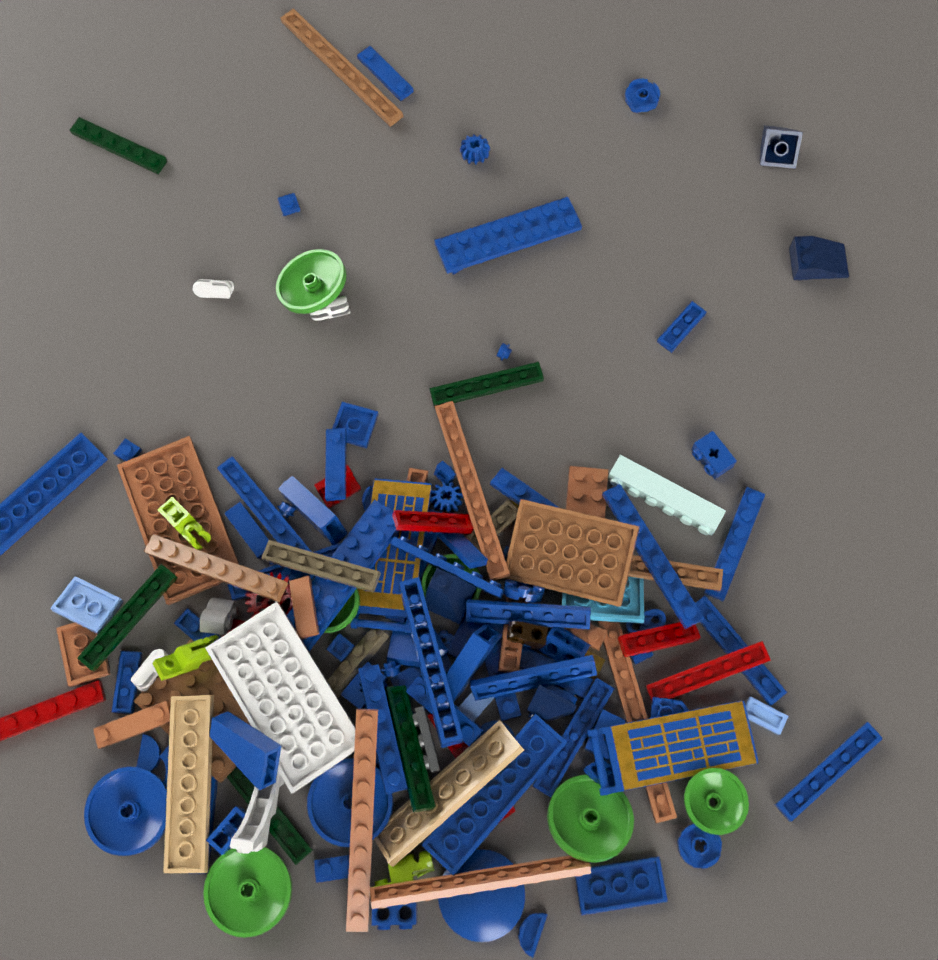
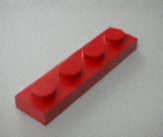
(432, 522)
(657, 638)

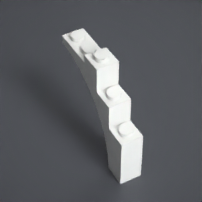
(255, 825)

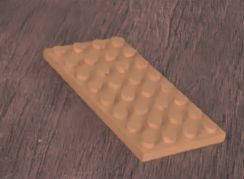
(177, 474)

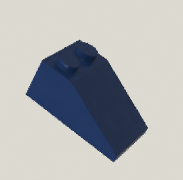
(817, 258)

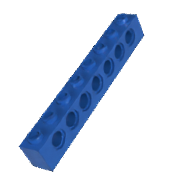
(430, 663)

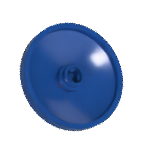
(331, 804)
(126, 811)
(487, 913)

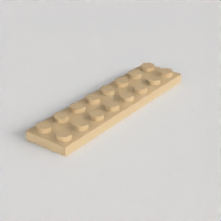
(188, 785)
(450, 791)

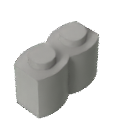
(218, 616)

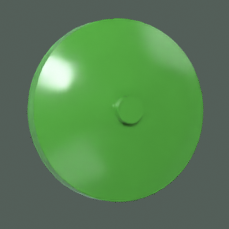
(311, 281)
(589, 824)
(247, 892)

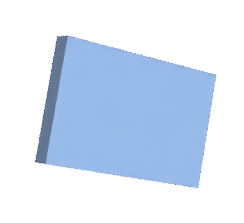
(87, 605)

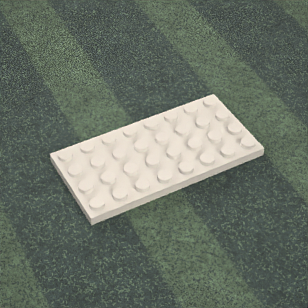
(285, 695)

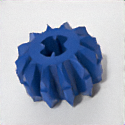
(475, 149)
(448, 491)

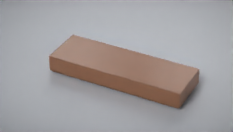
(304, 607)

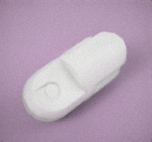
(213, 288)
(335, 309)
(147, 673)

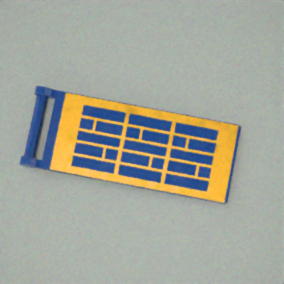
(394, 563)
(674, 746)

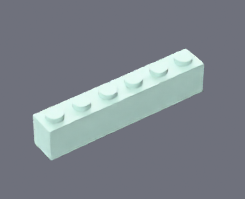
(666, 495)

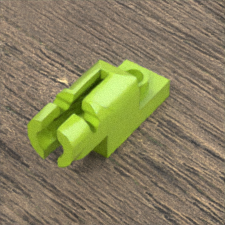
(183, 522)
(184, 659)
(408, 868)

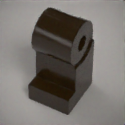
(527, 634)

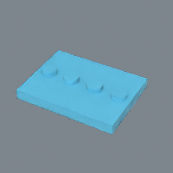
(630, 612)

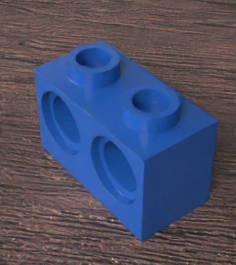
(564, 645)
(395, 917)

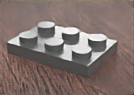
(426, 739)

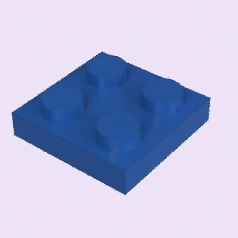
(358, 423)

